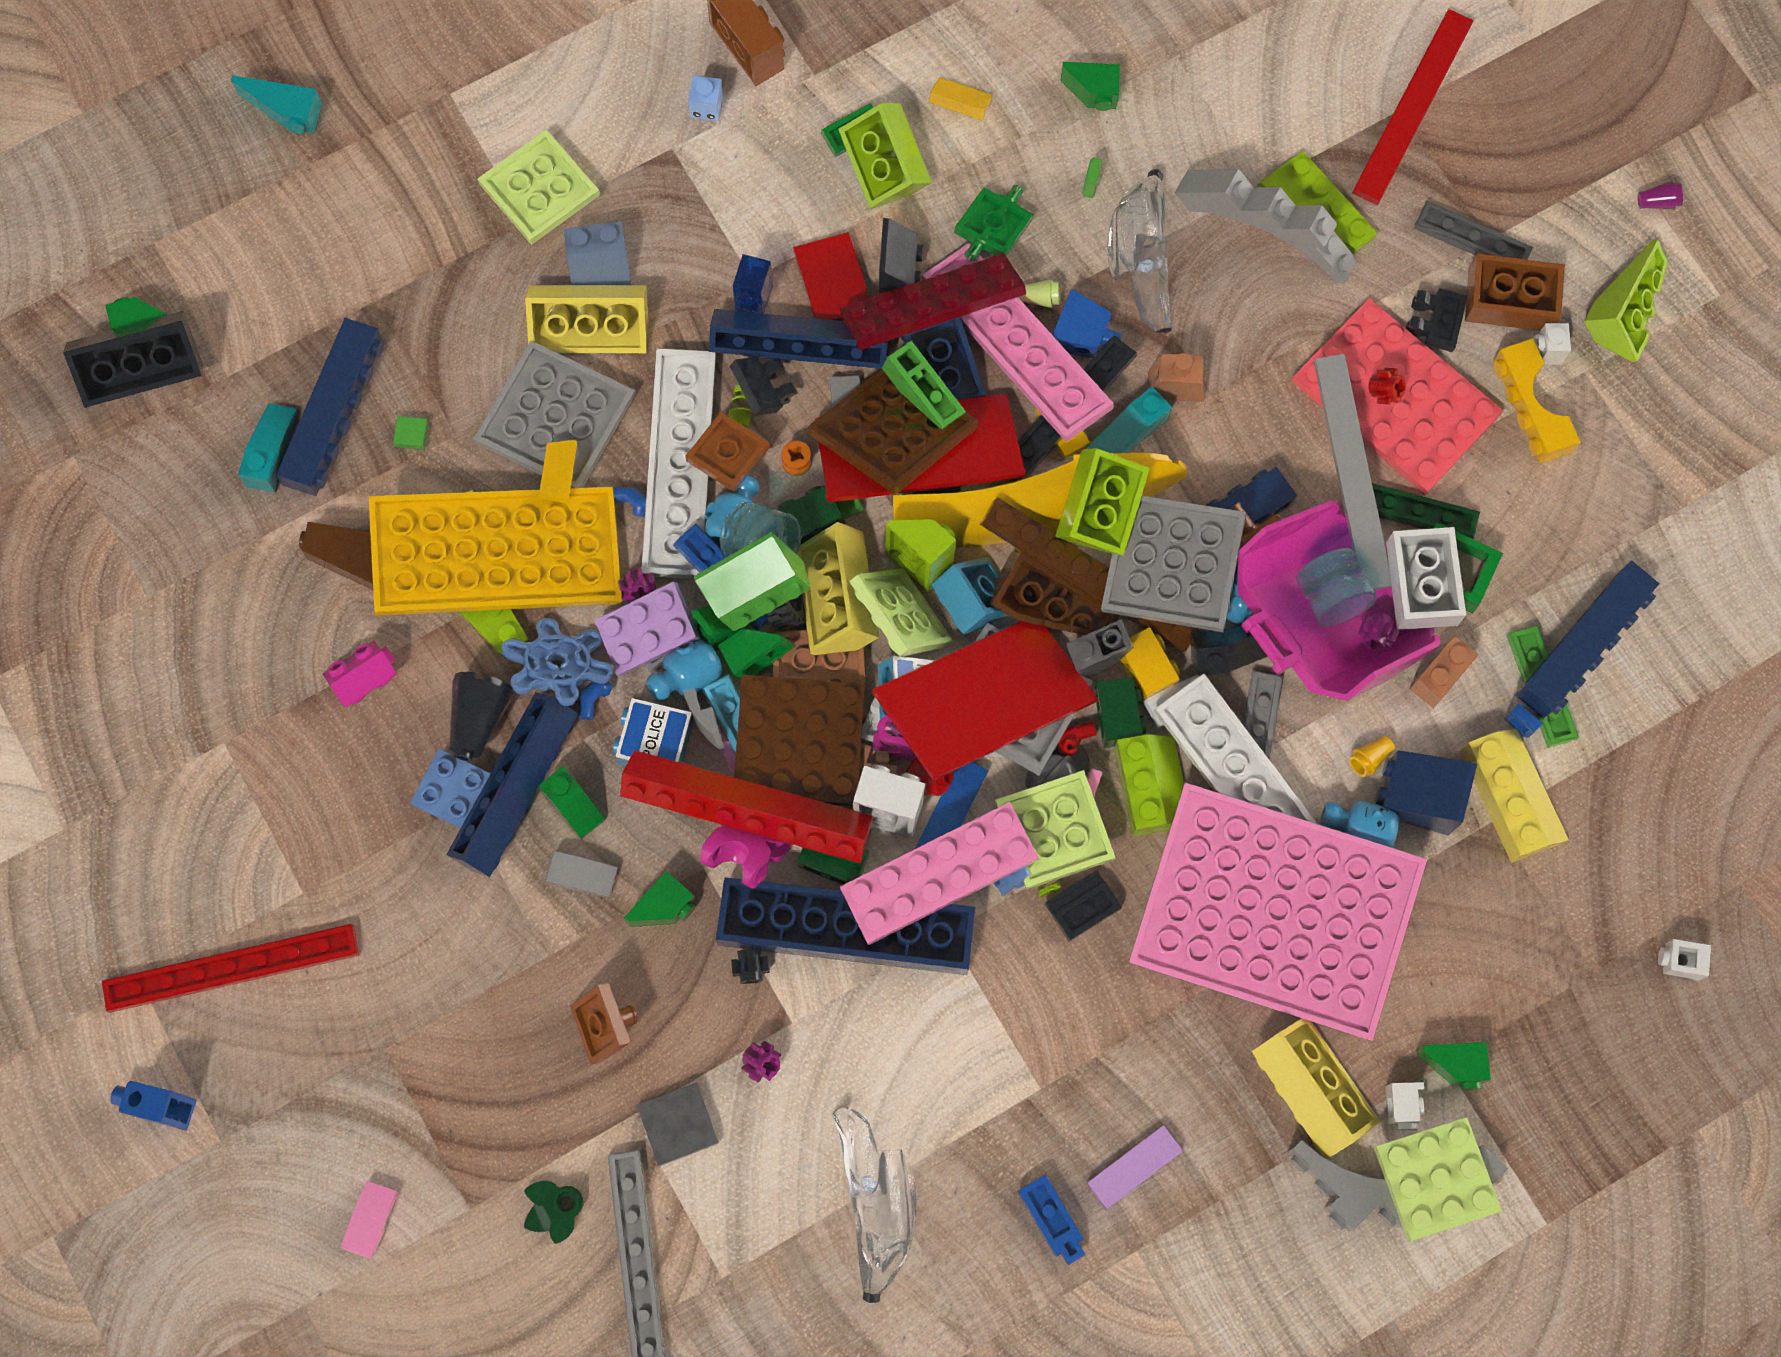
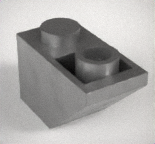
(1100, 648)

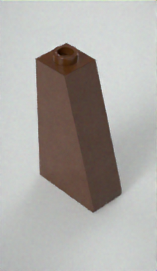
(339, 550)

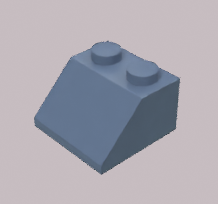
(597, 254)

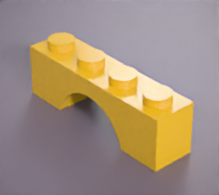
(1548, 433)

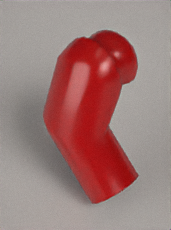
(1073, 735)

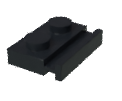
(1083, 905)

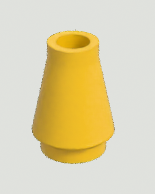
(1370, 756)

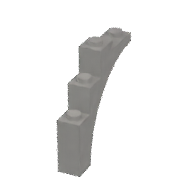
(1270, 209)
(1359, 1195)

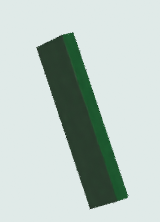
(1423, 511)

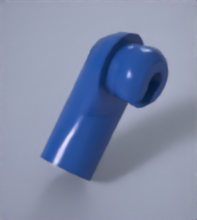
(633, 497)
(589, 696)

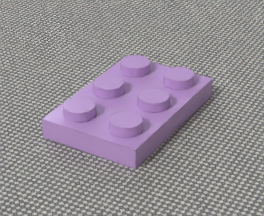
(647, 629)

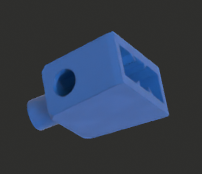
(1083, 326)
(154, 1104)

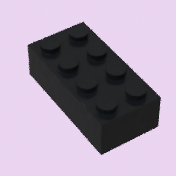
(133, 359)

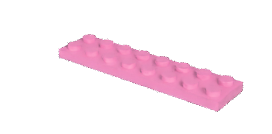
(1033, 359)

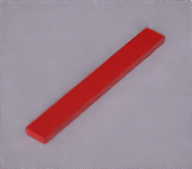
(1412, 107)
(230, 968)

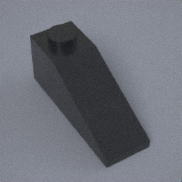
(1224, 651)

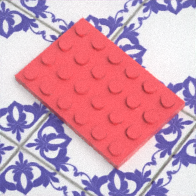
(1433, 419)

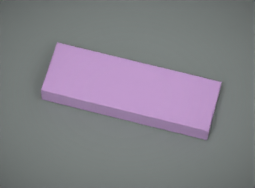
(1134, 1167)

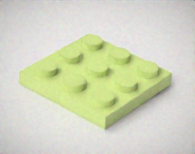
(538, 187)
(900, 611)
(1061, 827)
(1437, 1179)

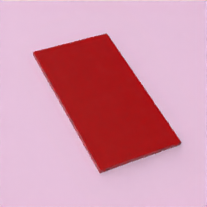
(982, 457)
(984, 697)

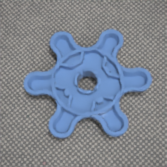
(551, 646)

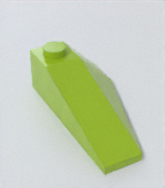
(1623, 309)

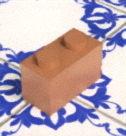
(1444, 672)

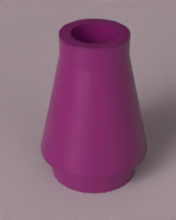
(1661, 197)

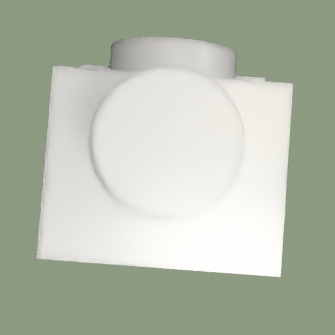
(1553, 343)
(1695, 957)
(1404, 1105)

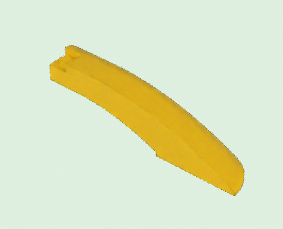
(1038, 497)

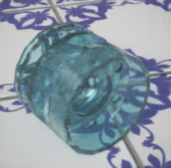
(752, 521)
(1336, 587)

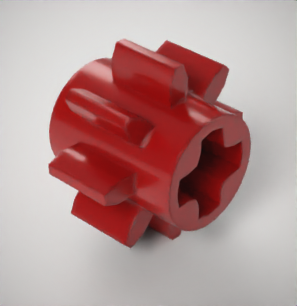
(1387, 386)

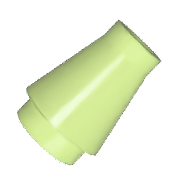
(1042, 293)

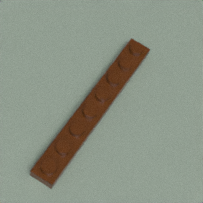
(1068, 563)

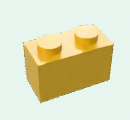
(1149, 664)

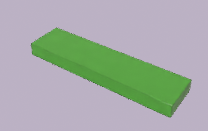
(1529, 654)

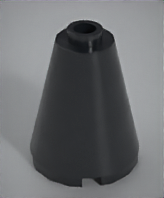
(475, 712)

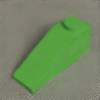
(922, 385)

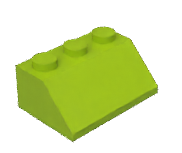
(884, 154)
(1102, 501)
(921, 549)
(1149, 781)

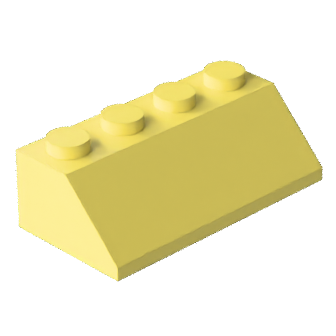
(588, 318)
(832, 611)
(1514, 794)
(1316, 1087)

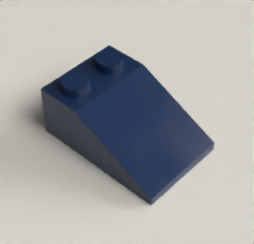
(950, 357)

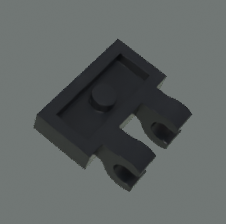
(1445, 318)
(756, 385)

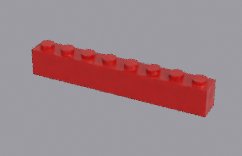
(746, 806)

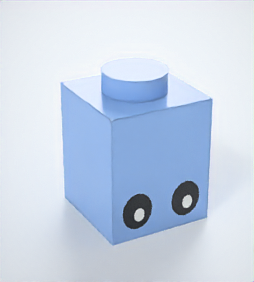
(705, 98)

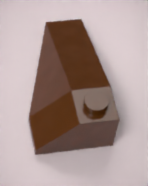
(1044, 598)

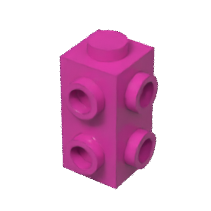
(360, 673)

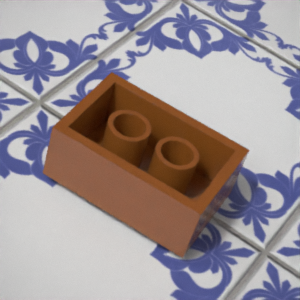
(748, 37)
(1514, 292)

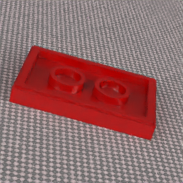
(830, 275)

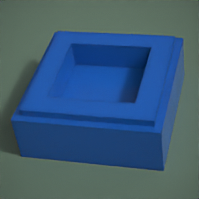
(1523, 720)

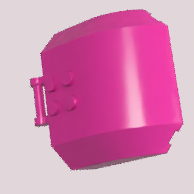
(1329, 658)

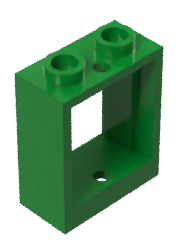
(1490, 562)

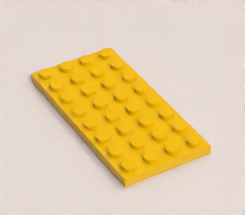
(493, 551)

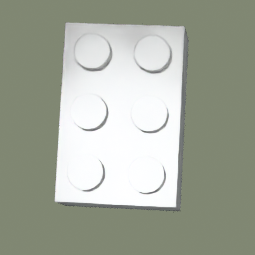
(1425, 578)
(890, 799)

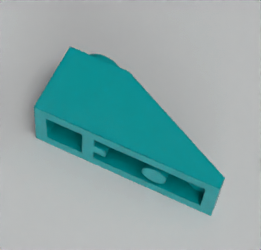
(288, 105)
(1134, 424)
(267, 448)

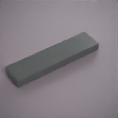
(1468, 234)

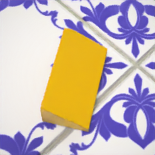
(960, 98)
(558, 471)

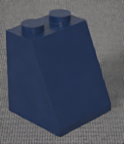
(1427, 790)

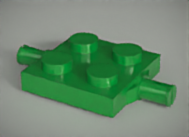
(993, 222)

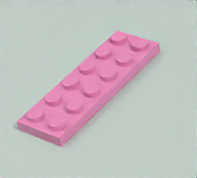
(939, 873)

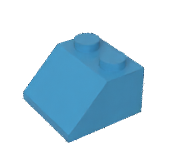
(967, 594)

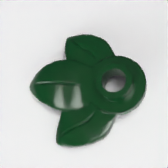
(549, 1212)

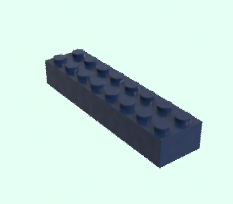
(823, 926)

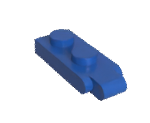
(1052, 1219)

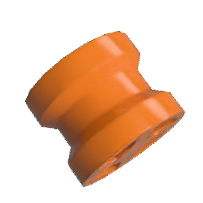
(798, 464)

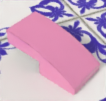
(369, 1220)

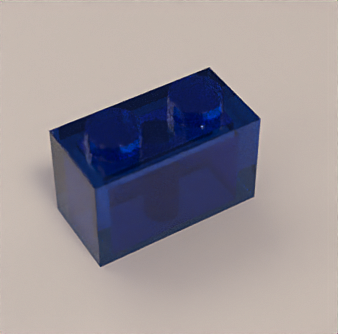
(752, 284)

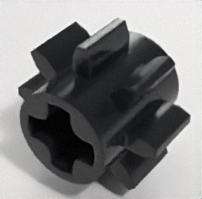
(750, 966)

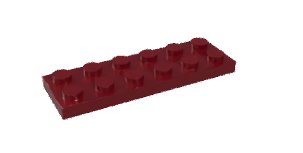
(932, 301)

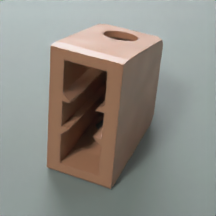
(1178, 377)

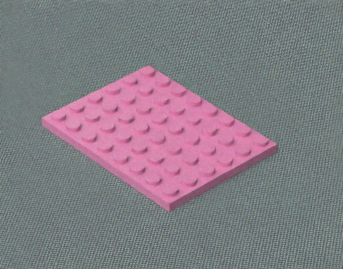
(1278, 911)

